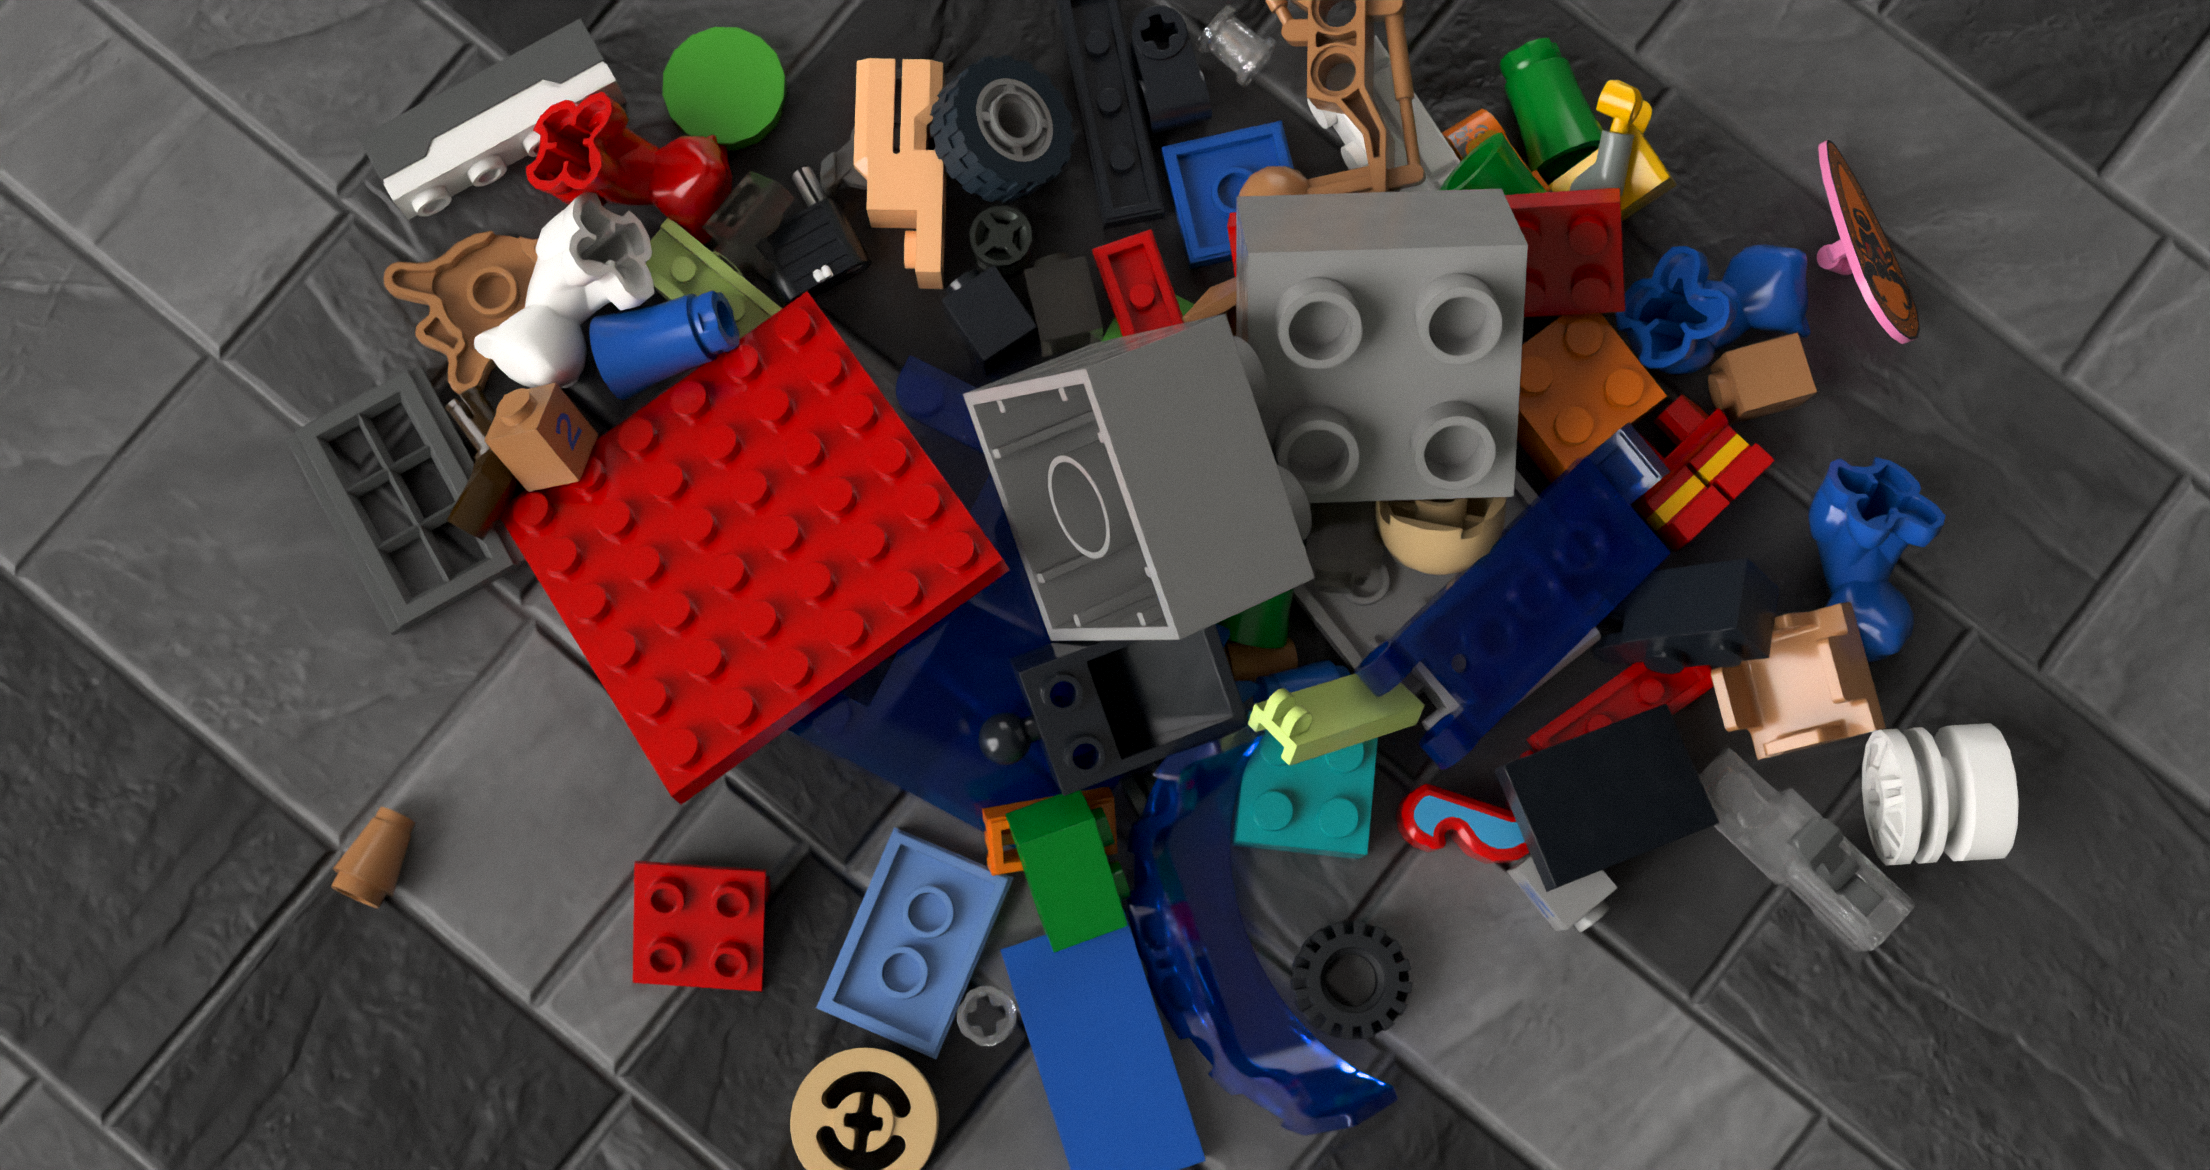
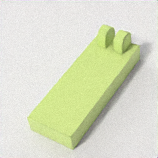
(686, 266)
(1333, 716)

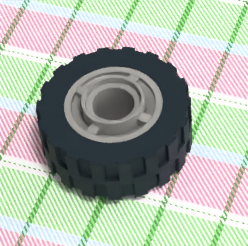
(1002, 129)

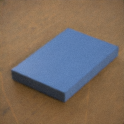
(914, 943)

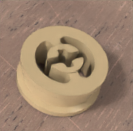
(812, 1113)

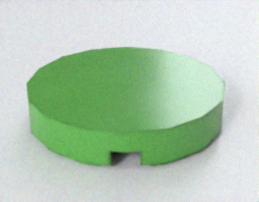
(725, 87)

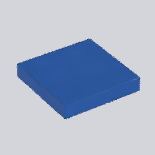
(1207, 178)

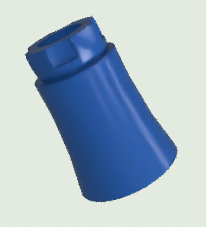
(661, 340)

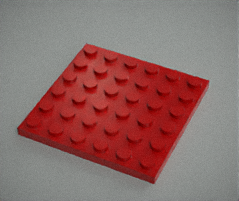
(750, 547)

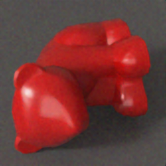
(594, 151)

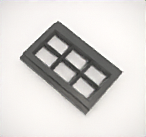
(353, 524)

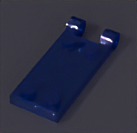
(1520, 606)

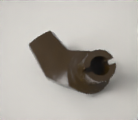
(491, 482)

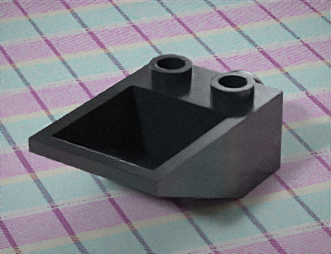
(1126, 700)

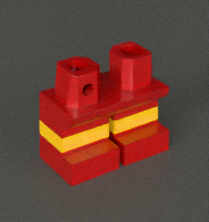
(1705, 474)

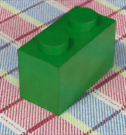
(1068, 868)

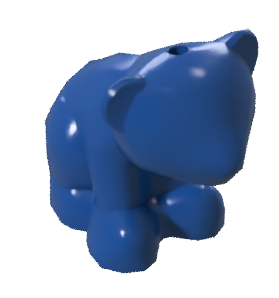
(1685, 318)
(1861, 529)

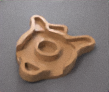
(467, 292)

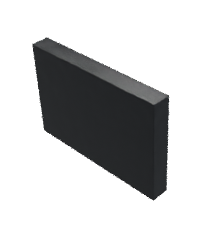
(1606, 796)

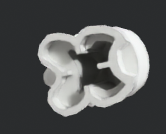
(581, 265)

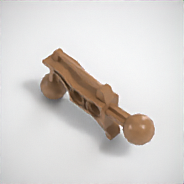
(1355, 46)

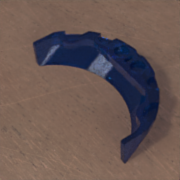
(1203, 959)

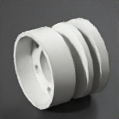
(1940, 794)

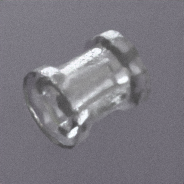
(1236, 45)
(971, 1004)

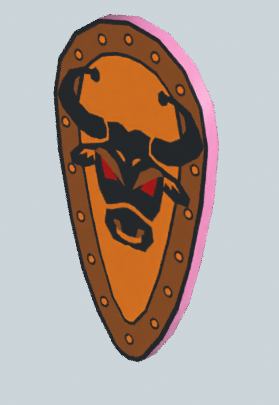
(1865, 249)

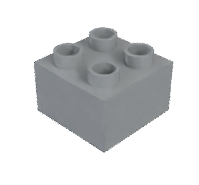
(1386, 339)
(1144, 484)

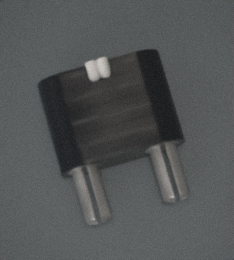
(813, 246)

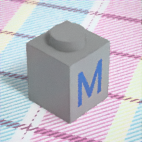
(1574, 904)

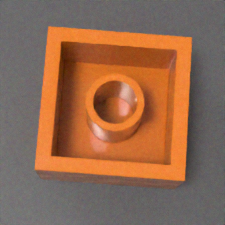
(1579, 391)

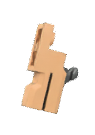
(894, 160)

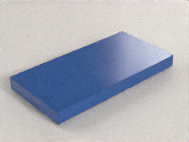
(1103, 1054)

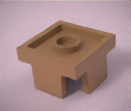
(1807, 690)

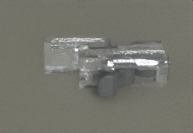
(1805, 853)

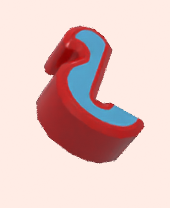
(1475, 826)

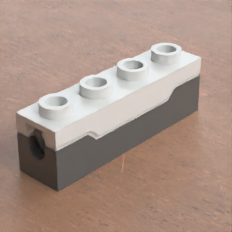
(484, 121)

